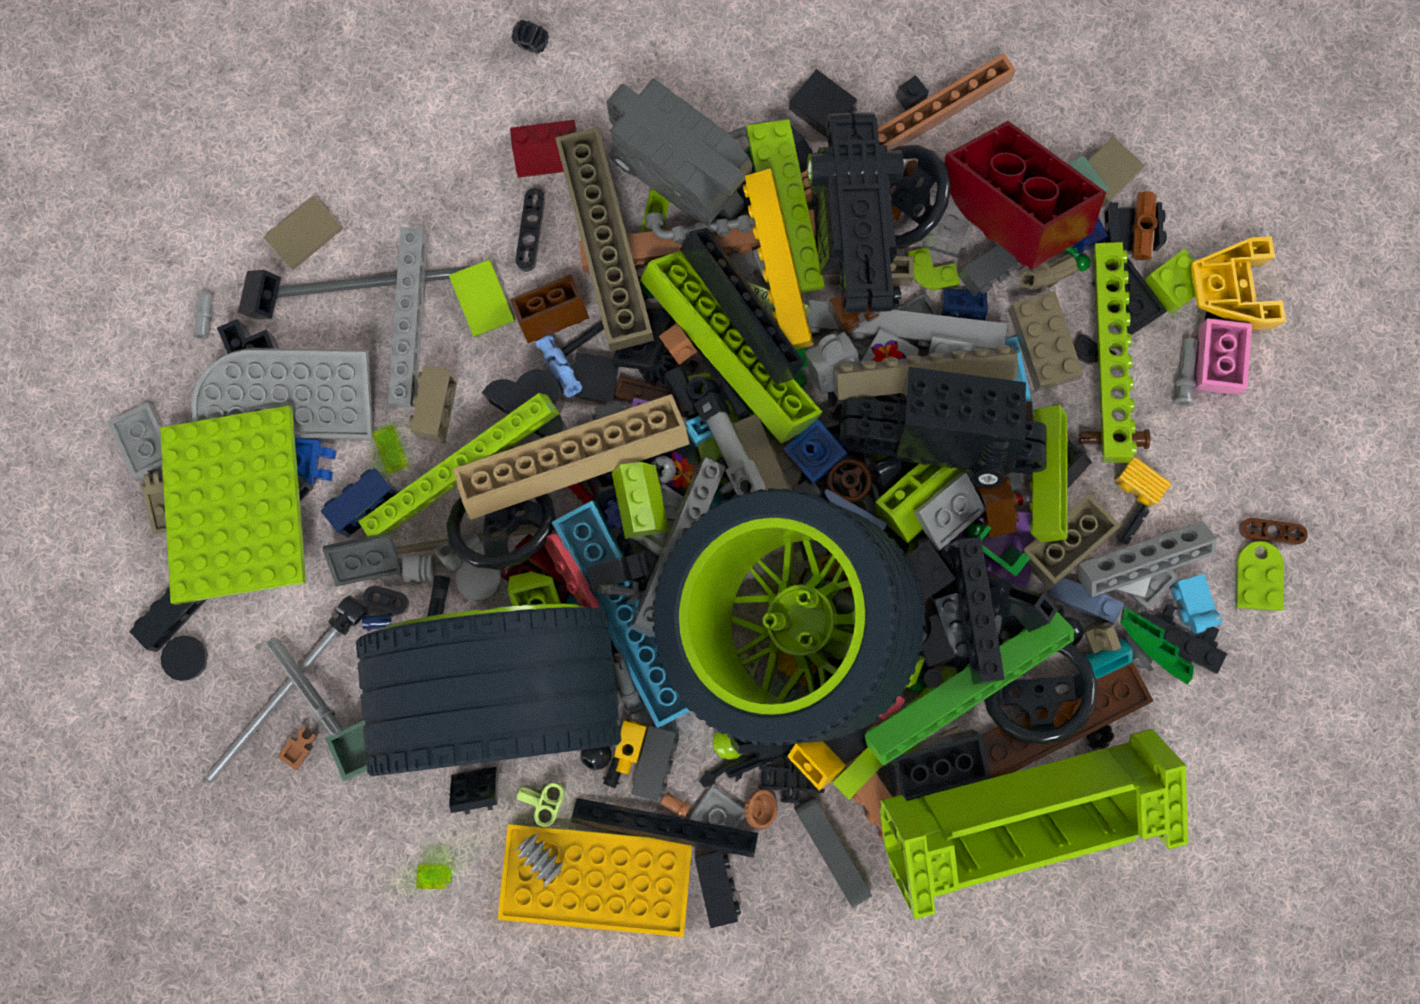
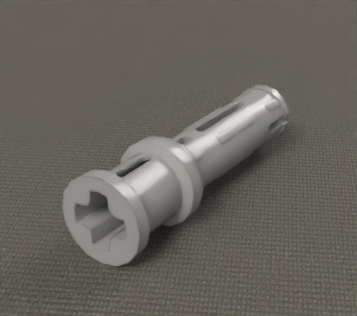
(1186, 382)
(628, 690)

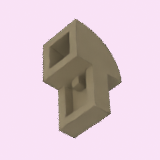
(1101, 636)

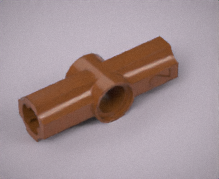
(1144, 213)

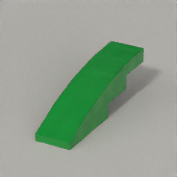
(1152, 641)

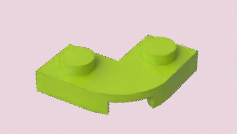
(931, 277)

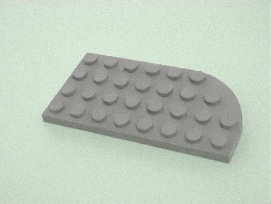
(321, 385)

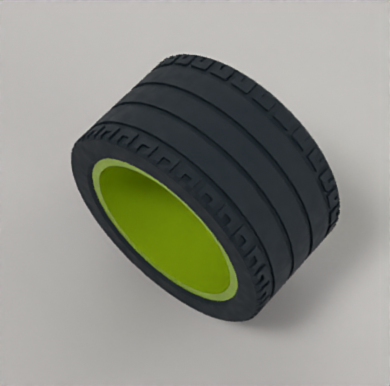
(697, 607)
(486, 687)

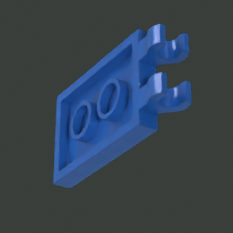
(307, 458)

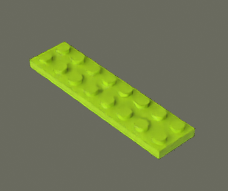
(774, 148)

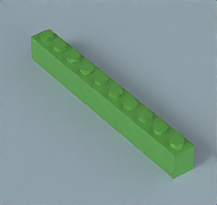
(959, 694)

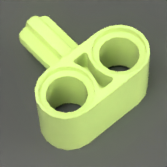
(543, 801)

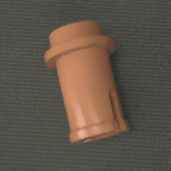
(676, 805)

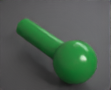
(1082, 260)

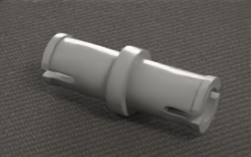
(203, 316)

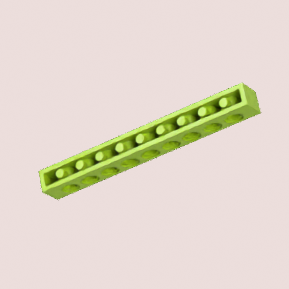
(1105, 255)
(441, 478)

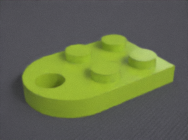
(1260, 580)

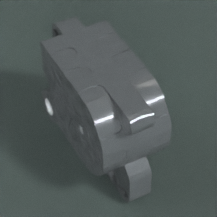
(677, 152)

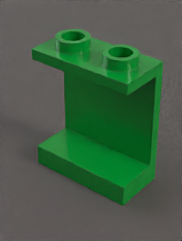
(1011, 559)

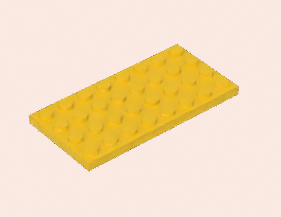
(603, 884)

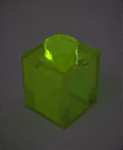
(433, 875)

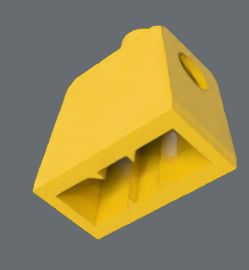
(633, 734)

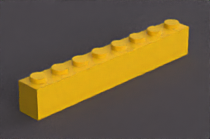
(778, 258)

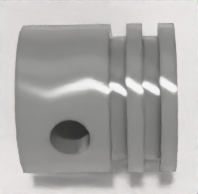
(418, 568)

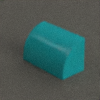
(1109, 661)

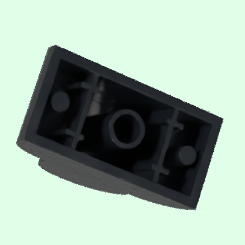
(510, 395)

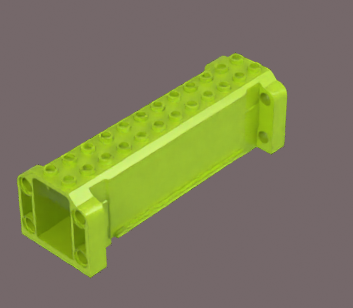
(1034, 818)

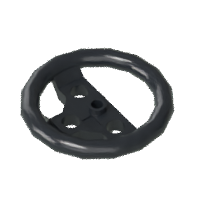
(912, 199)
(503, 520)
(1043, 730)

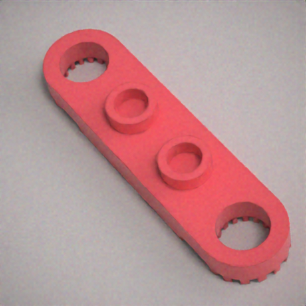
(567, 567)

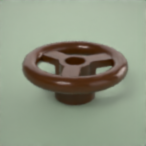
(862, 468)

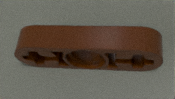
(1288, 539)

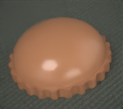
(760, 809)

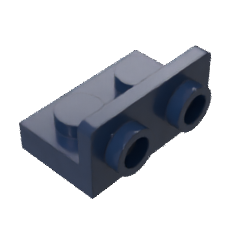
(963, 304)

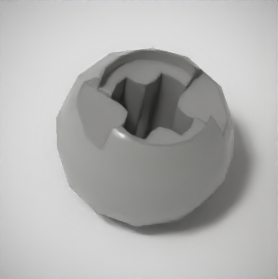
(669, 468)

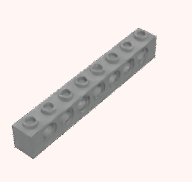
(408, 316)
(695, 503)

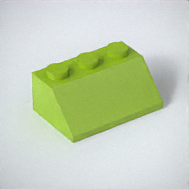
(640, 499)

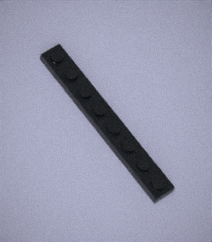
(665, 827)

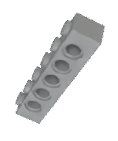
(1147, 558)

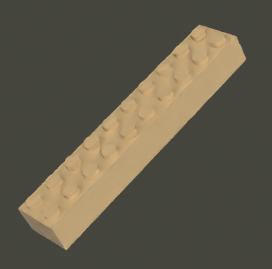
(570, 456)

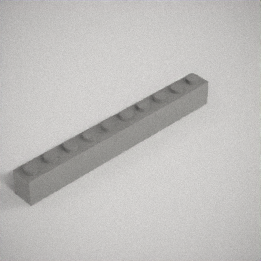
(911, 326)

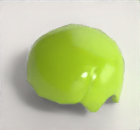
(723, 747)

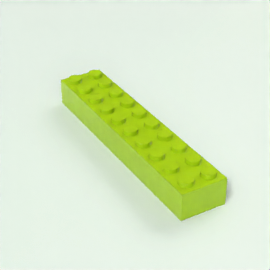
(679, 289)

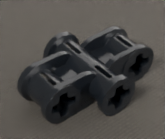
(782, 779)

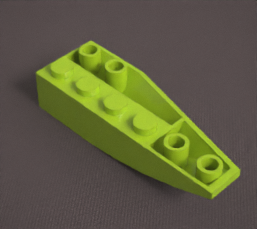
(909, 493)

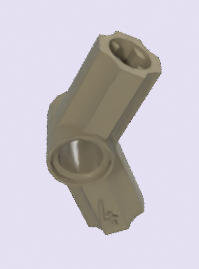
(1049, 274)

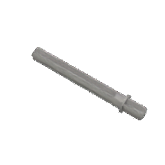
(323, 712)

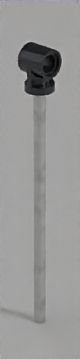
(349, 612)

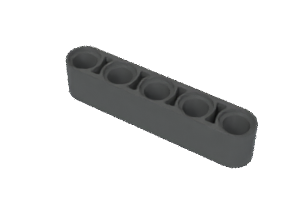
(833, 852)

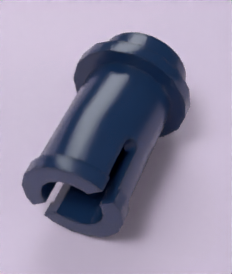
(375, 622)

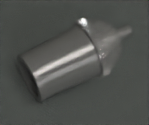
(1140, 658)

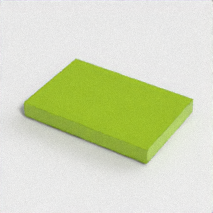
(481, 298)

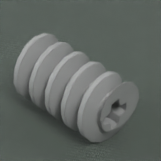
(539, 859)

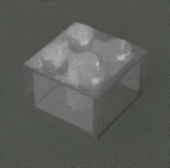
(950, 234)

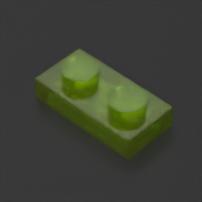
(390, 450)

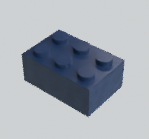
(358, 501)

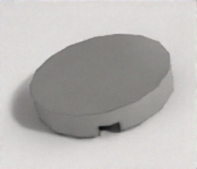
(477, 583)

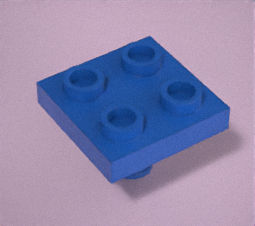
(816, 451)

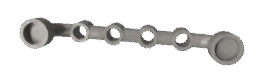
(679, 233)

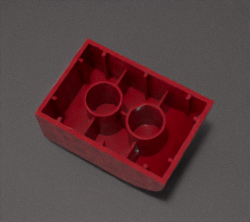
(1022, 194)

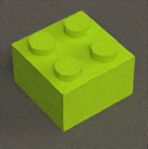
(1173, 282)

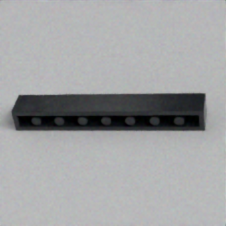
(742, 306)

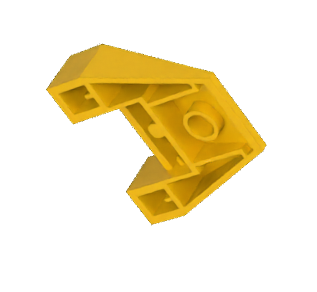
(1227, 287)

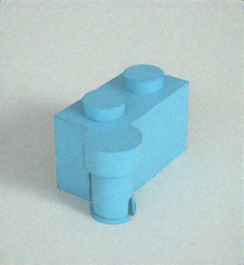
(1195, 604)

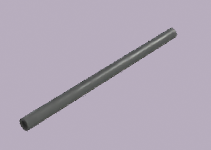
(359, 283)

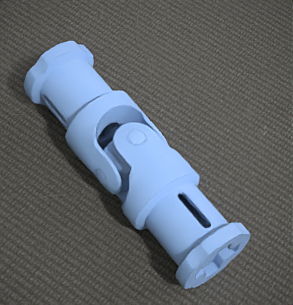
(559, 365)

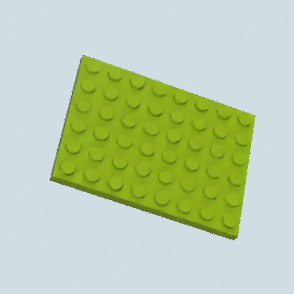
(232, 505)

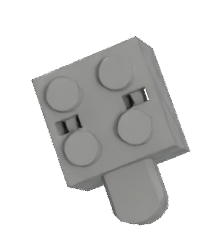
(828, 354)

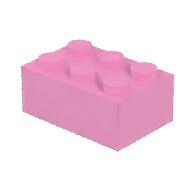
(1223, 356)

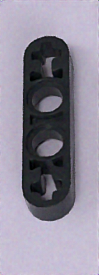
(533, 230)

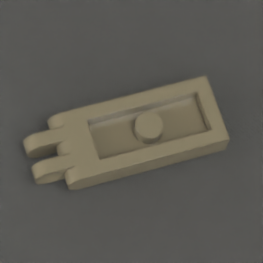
(154, 500)

